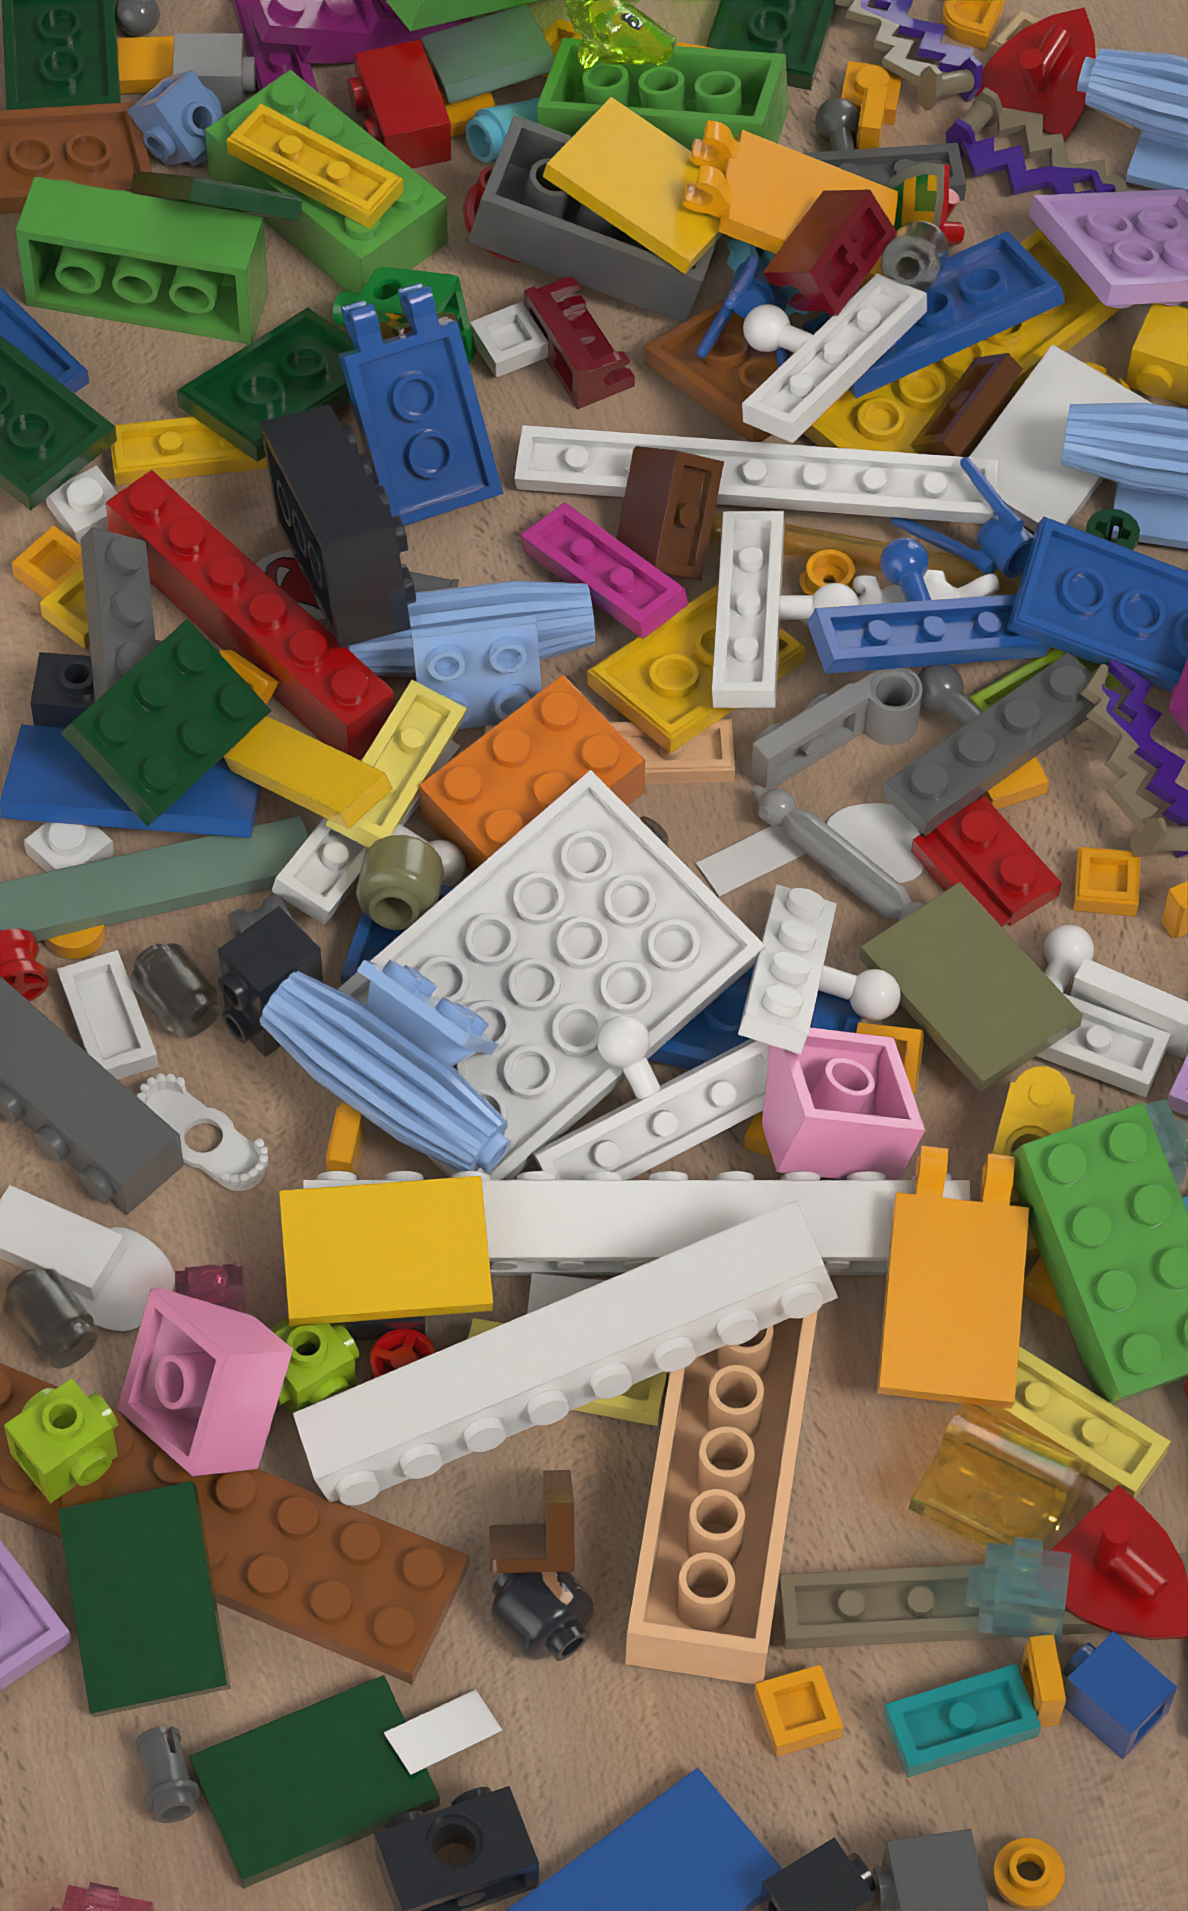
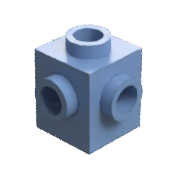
(176, 118)

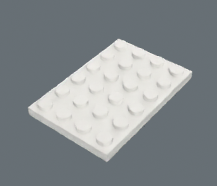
(555, 940)

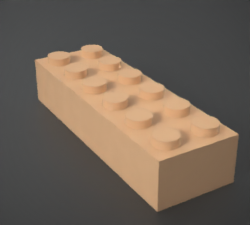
(721, 1507)

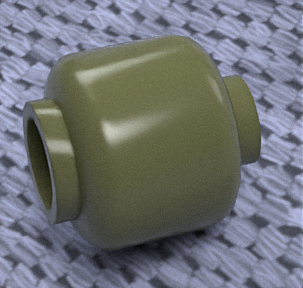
(399, 881)

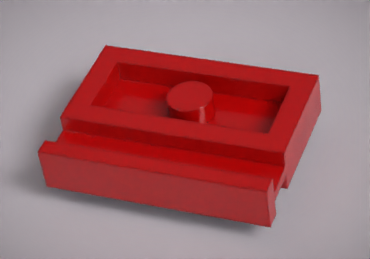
(989, 861)

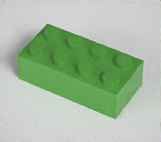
(678, 98)
(336, 244)
(143, 260)
(1112, 1248)

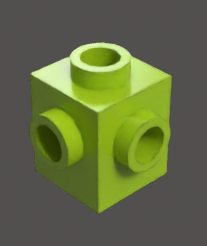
(319, 1363)
(63, 1438)

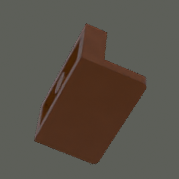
(970, 407)
(670, 509)
(539, 1546)

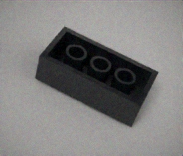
(338, 525)

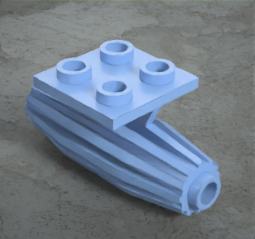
(1151, 95)
(1147, 457)
(485, 642)
(395, 1059)

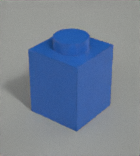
(1116, 1693)

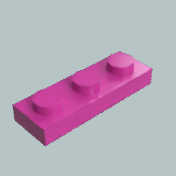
(615, 575)

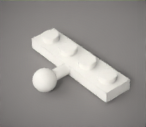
(828, 360)
(753, 606)
(331, 863)
(794, 970)
(1105, 1043)
(662, 1117)

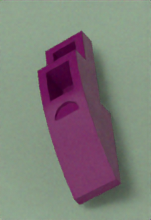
(334, 28)

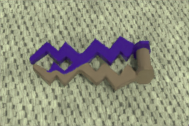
(963, 69)
(983, 159)
(1149, 832)

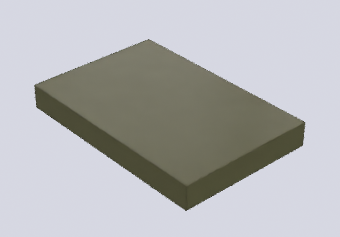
(971, 987)

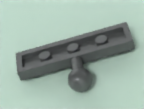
(838, 123)
(117, 605)
(989, 742)

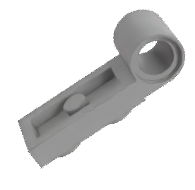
(837, 719)

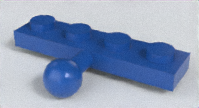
(919, 629)

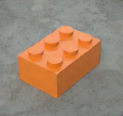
(523, 768)

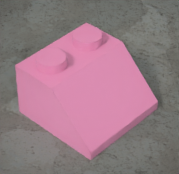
(840, 1107)
(204, 1382)

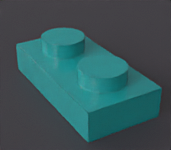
(961, 1720)

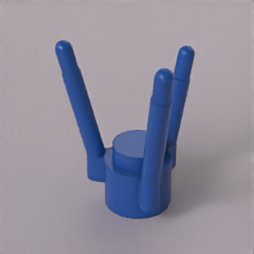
(746, 292)
(1001, 539)

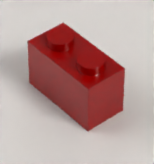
(402, 103)

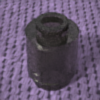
(926, 245)
(175, 989)
(49, 1317)

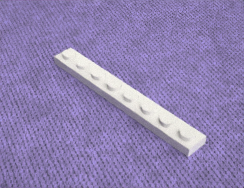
(766, 474)

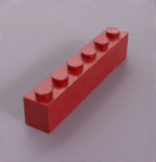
(252, 616)

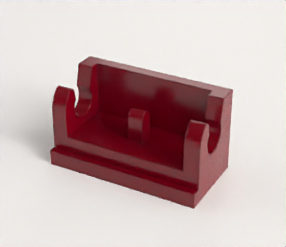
(832, 250)
(576, 345)

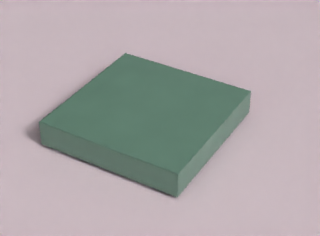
(488, 53)

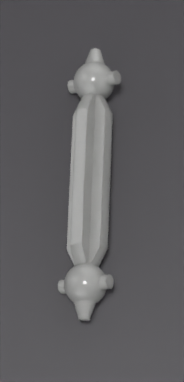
(835, 854)

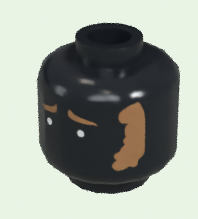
(542, 1613)

